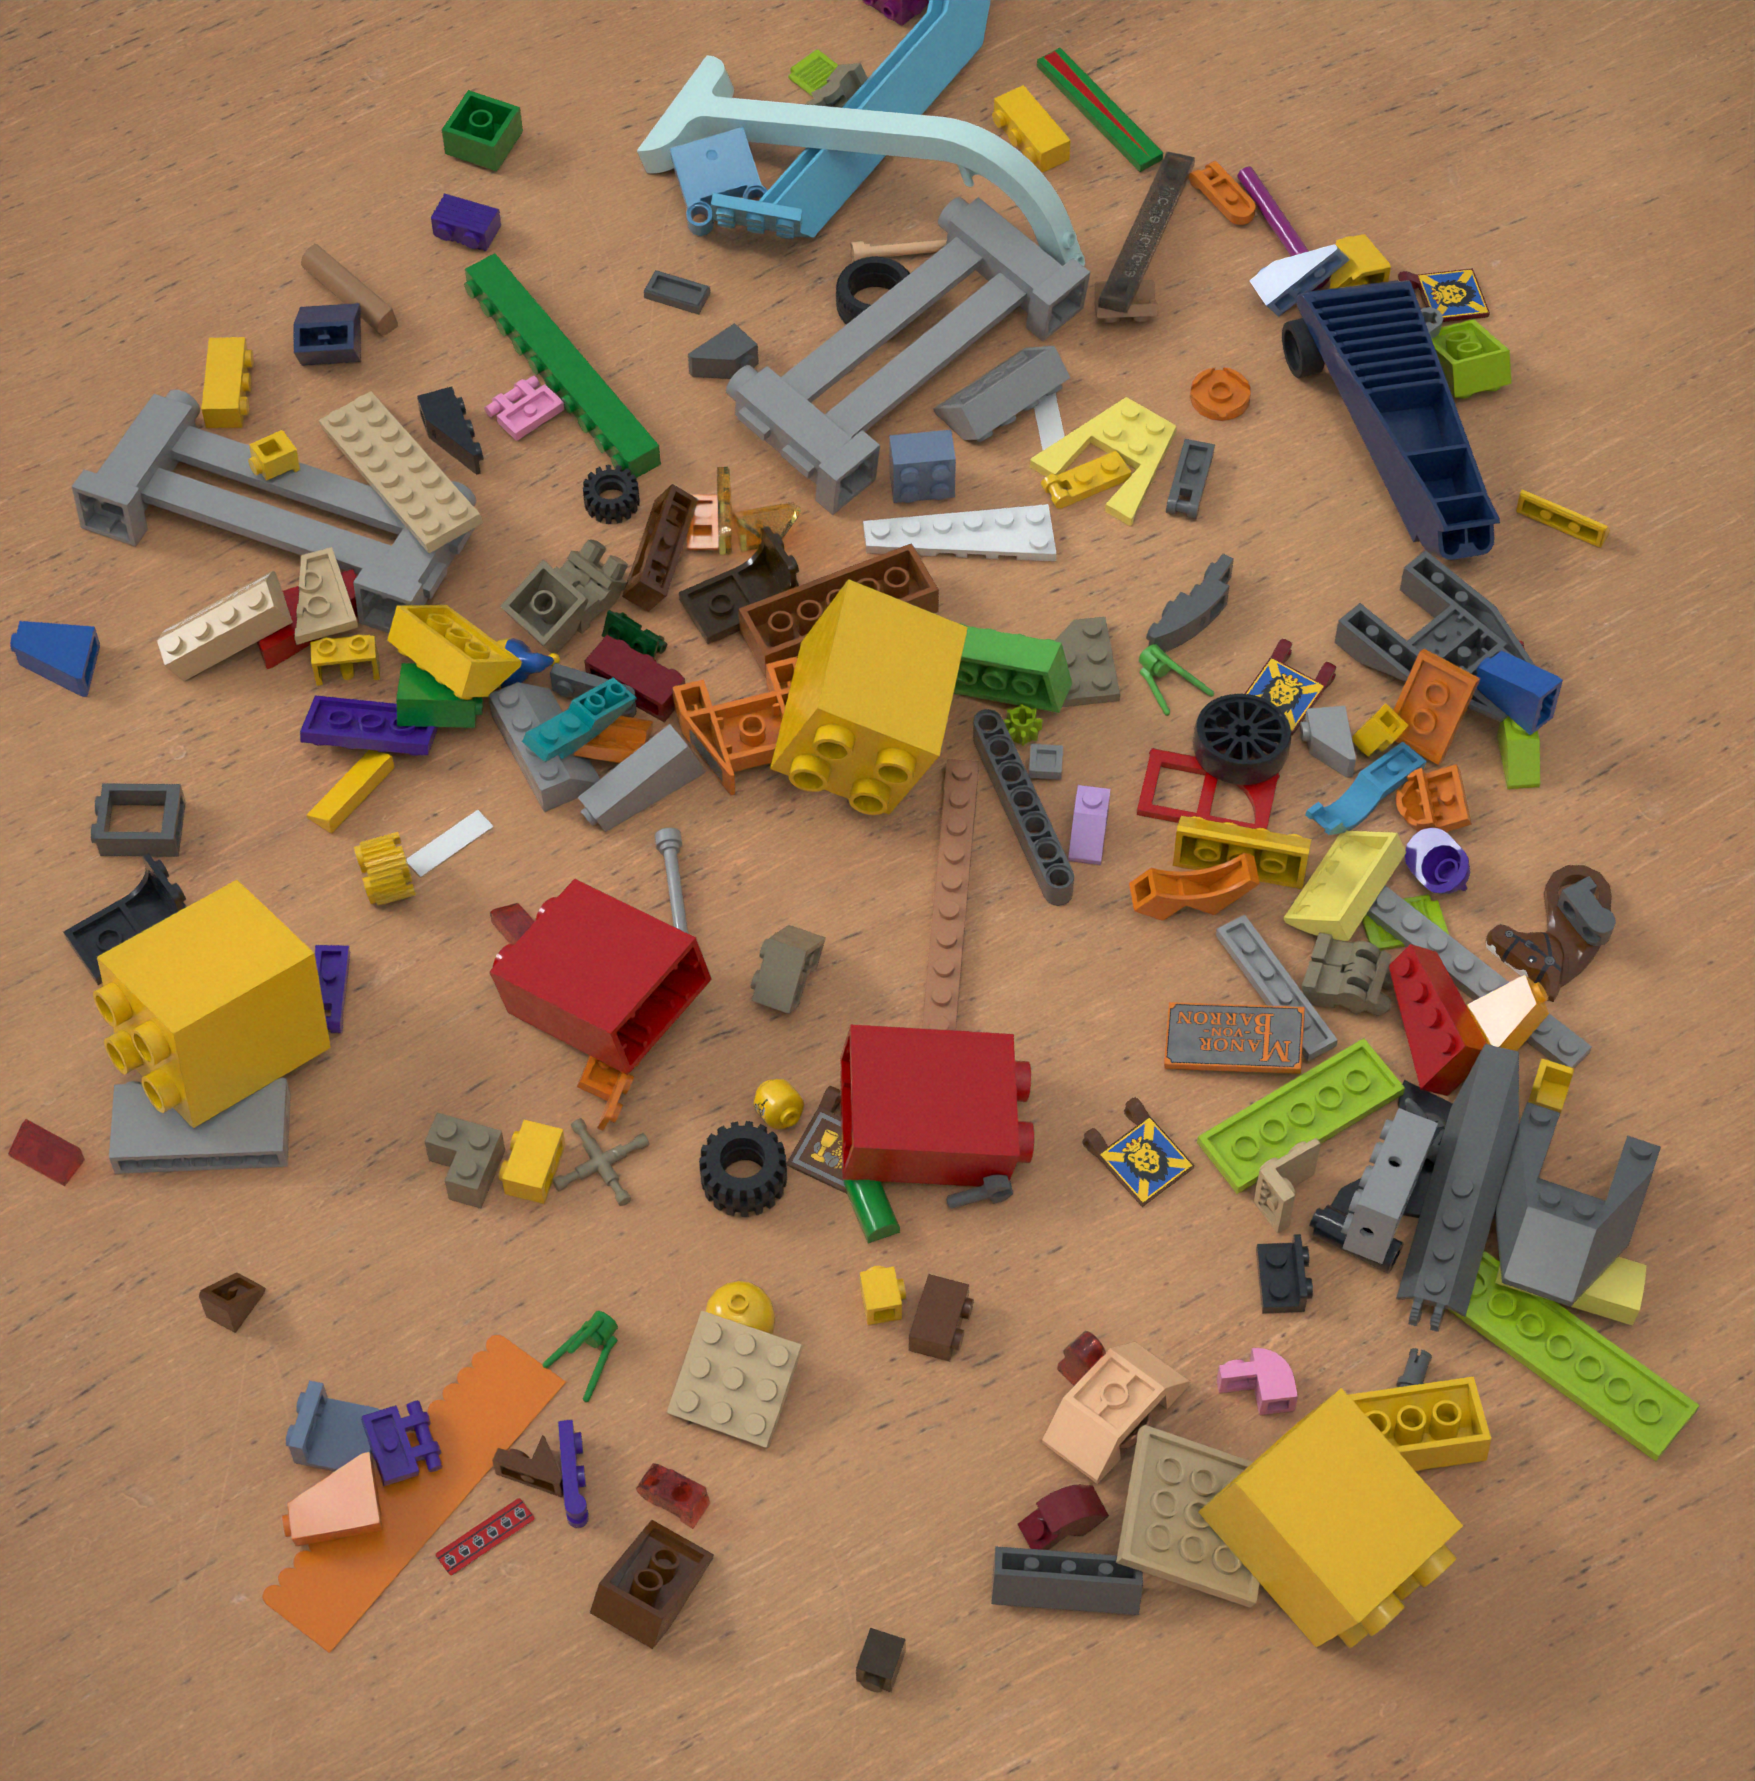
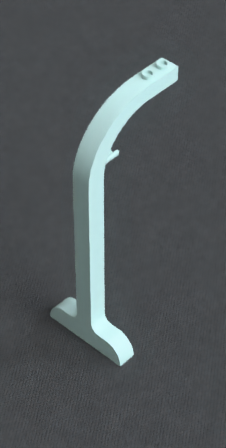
(708, 109)

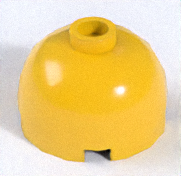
(743, 1304)

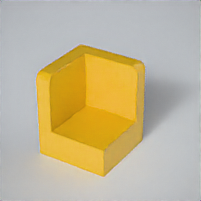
(1551, 1085)

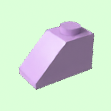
(1089, 824)

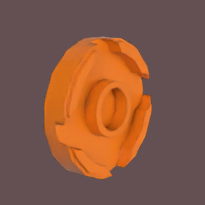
(1220, 394)

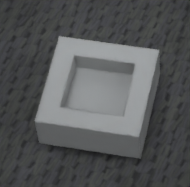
(1045, 761)

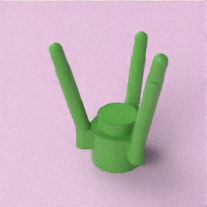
(1158, 663)

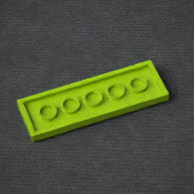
(1304, 1109)

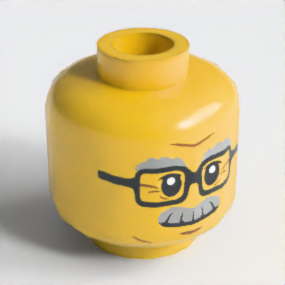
(778, 1103)

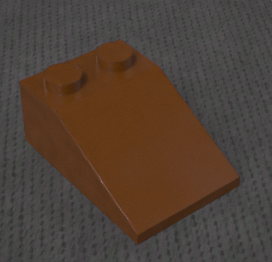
(650, 1583)

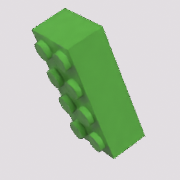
(1013, 669)

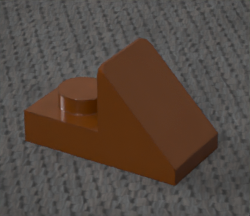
(539, 1472)

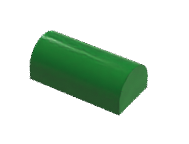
(872, 1209)

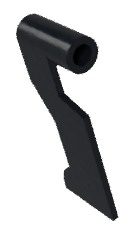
(1329, 1222)

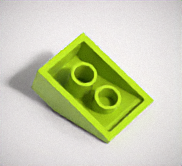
(1472, 359)

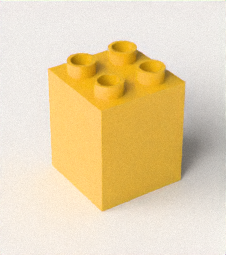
(869, 699)
(212, 1004)
(1335, 1524)

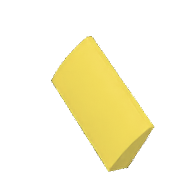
(1346, 883)
(1614, 1294)

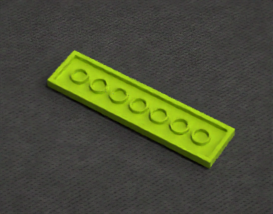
(1578, 1362)

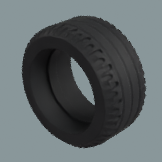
(865, 274)

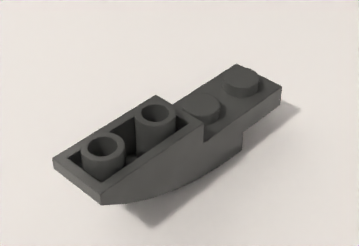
(1193, 612)

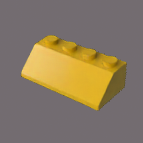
(451, 649)
(1206, 843)
(1431, 1422)

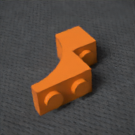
(1209, 890)

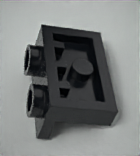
(1283, 1276)

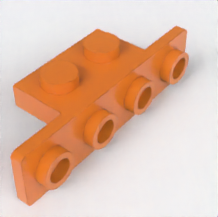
(607, 1084)

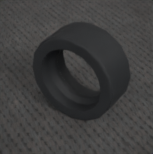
(1300, 349)

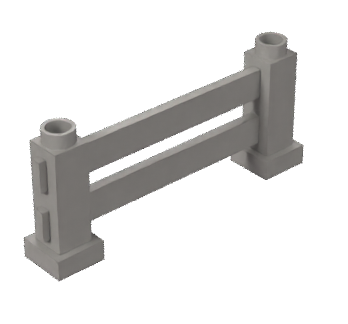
(166, 433)
(834, 445)

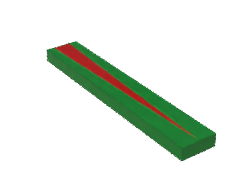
(1100, 109)

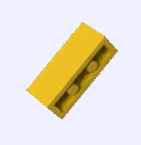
(1031, 129)
(226, 382)

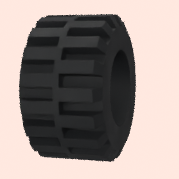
(740, 1144)

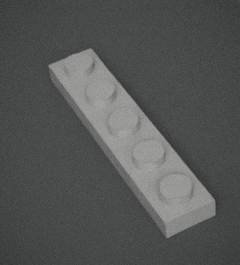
(1273, 981)

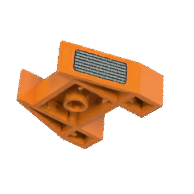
(734, 732)

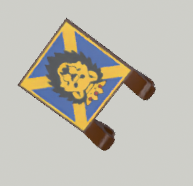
(1143, 1157)

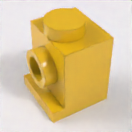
(273, 456)
(1379, 730)

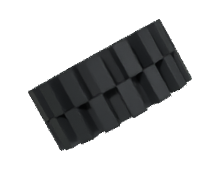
(611, 480)

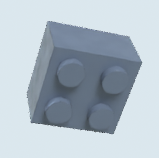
(922, 466)

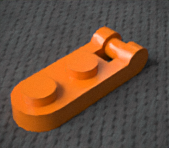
(1224, 193)

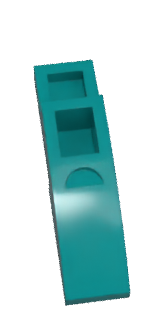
(580, 722)

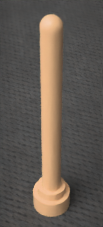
(861, 250)

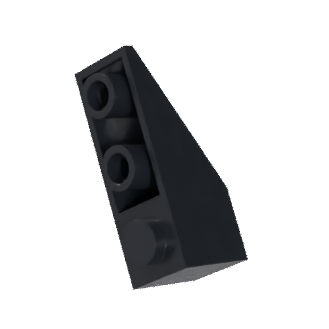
(446, 426)

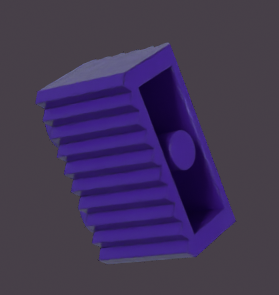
(465, 222)

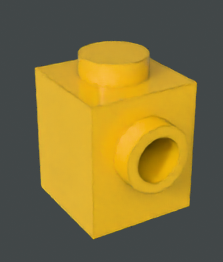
(881, 1294)

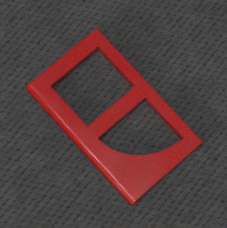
(1260, 794)

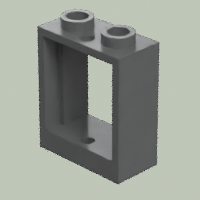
(139, 843)

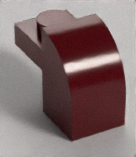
(1063, 1513)

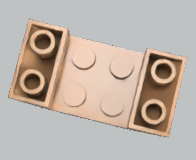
(1109, 1407)

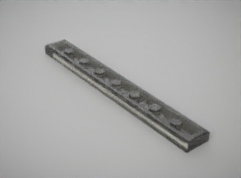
(1146, 232)

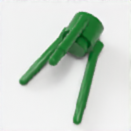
(595, 1332)

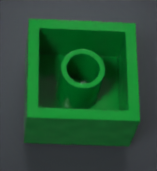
(482, 130)

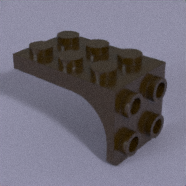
(717, 601)

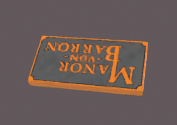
(1234, 1038)

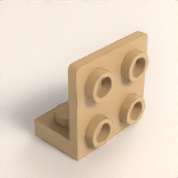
(1277, 1180)

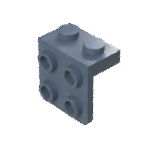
(327, 1430)

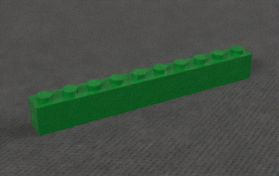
(561, 366)

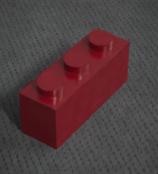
(649, 679)

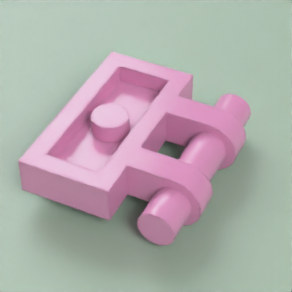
(529, 412)

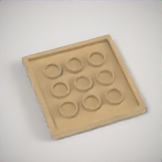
(1162, 1520)

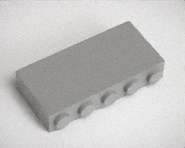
(241, 1137)

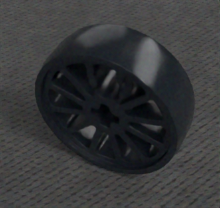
(1249, 729)

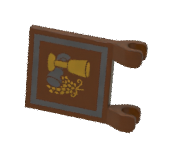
(820, 1146)

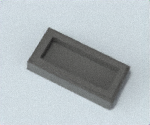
(677, 292)

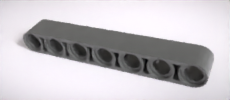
(1023, 818)

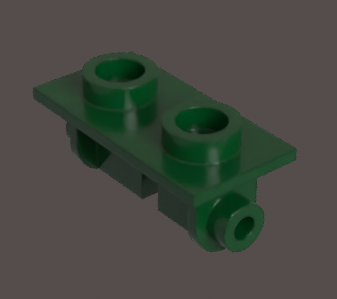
(623, 628)

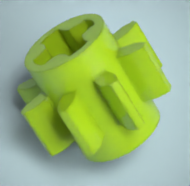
(1023, 724)

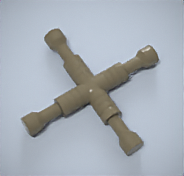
(600, 1162)

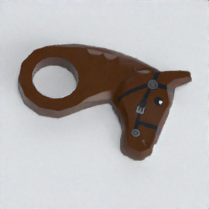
(1559, 952)

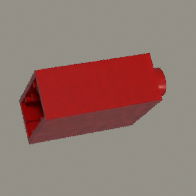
(600, 975)
(932, 1106)

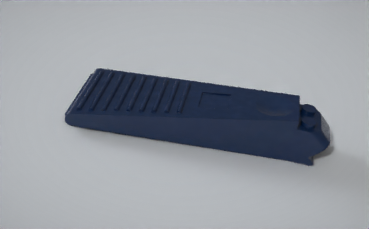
(1404, 412)

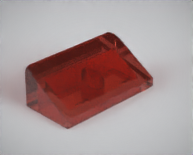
(511, 921)
(46, 1152)

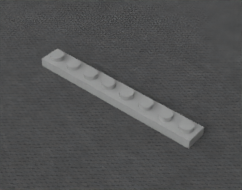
(1470, 972)

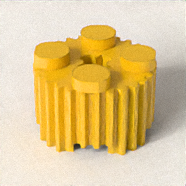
(385, 868)

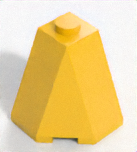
(1365, 263)

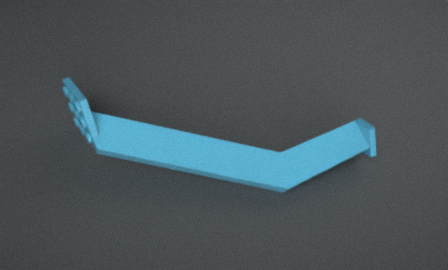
(903, 83)

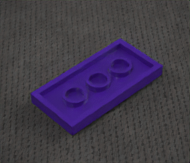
(363, 726)

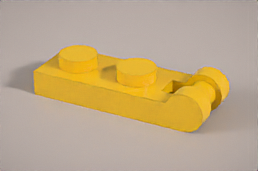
(1086, 479)

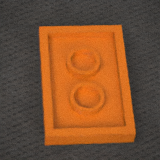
(1434, 704)

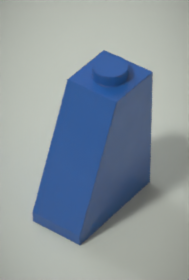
(58, 653)
(1519, 689)

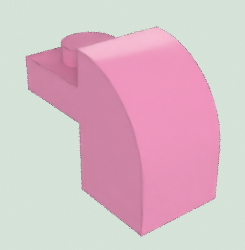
(1265, 1374)

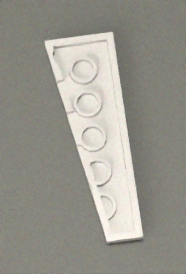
(992, 532)

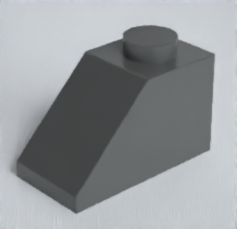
(723, 354)

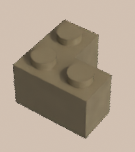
(785, 966)
(471, 1154)

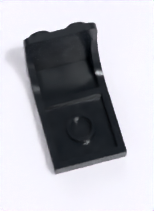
(139, 910)

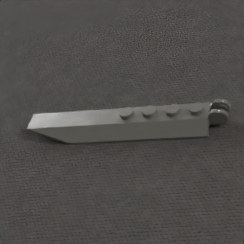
(1464, 1188)

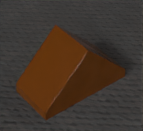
(231, 1300)

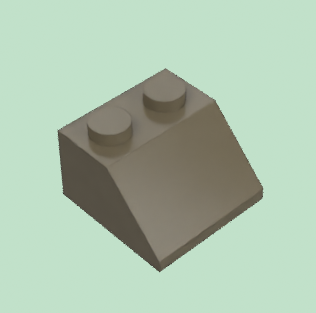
(547, 607)

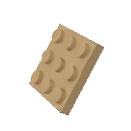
(735, 1379)

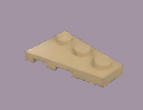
(323, 598)

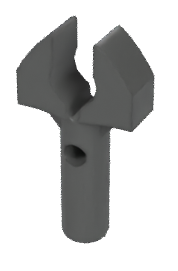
(995, 1188)

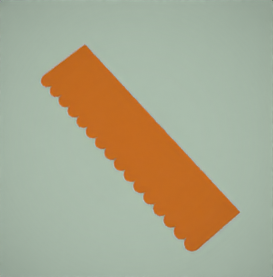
(478, 1416)

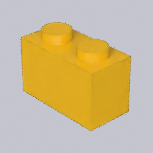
(532, 1161)

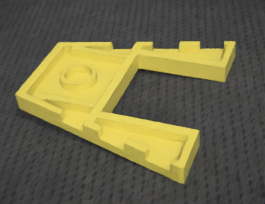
(1135, 434)

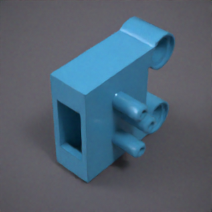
(718, 166)

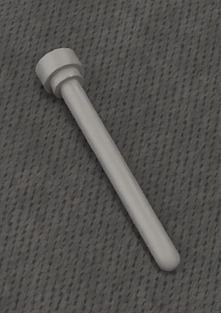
(669, 842)

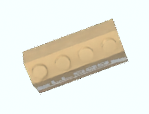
(225, 627)

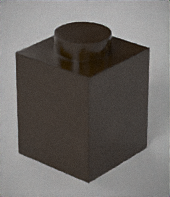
(880, 1661)

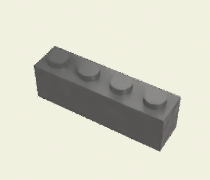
(1065, 1581)

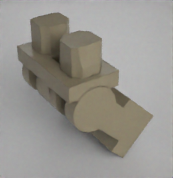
(840, 86)
(593, 579)
(1348, 976)

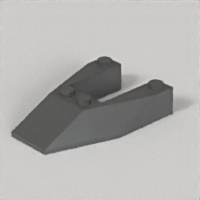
(1462, 631)
(1557, 1237)

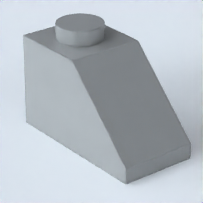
(1329, 738)

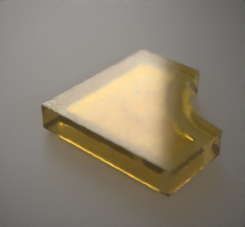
(724, 510)

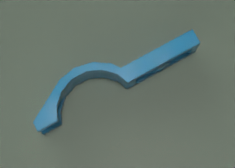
(1367, 790)

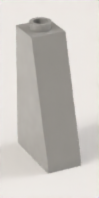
(641, 780)

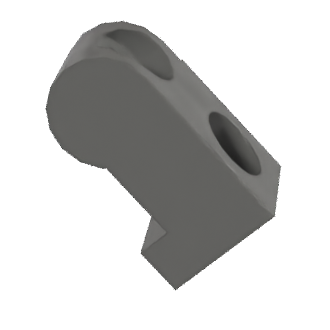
(1586, 913)

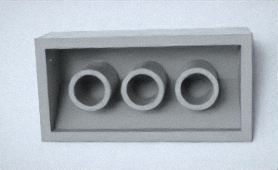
(1004, 393)
(519, 710)

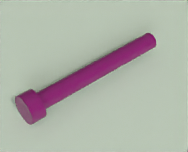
(1273, 214)

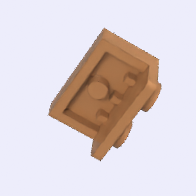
(1141, 309)

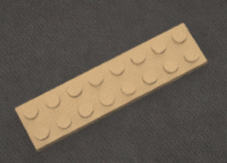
(400, 472)

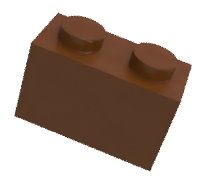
(939, 1318)

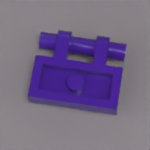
(391, 1445)

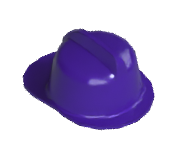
(1437, 861)

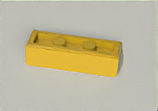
(1562, 519)
(351, 790)

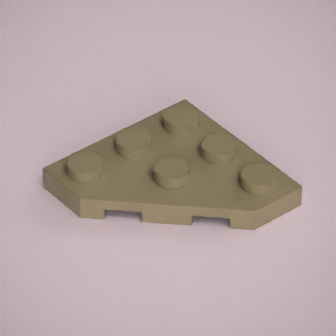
(1089, 662)

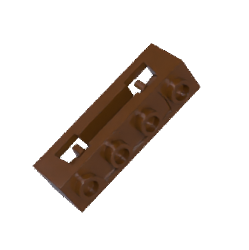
(660, 548)

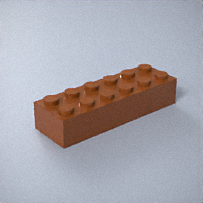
(781, 622)

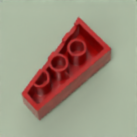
(1435, 1020)

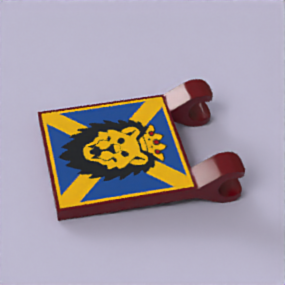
(1451, 293)
(1289, 687)

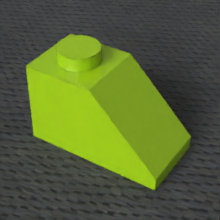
(1519, 755)

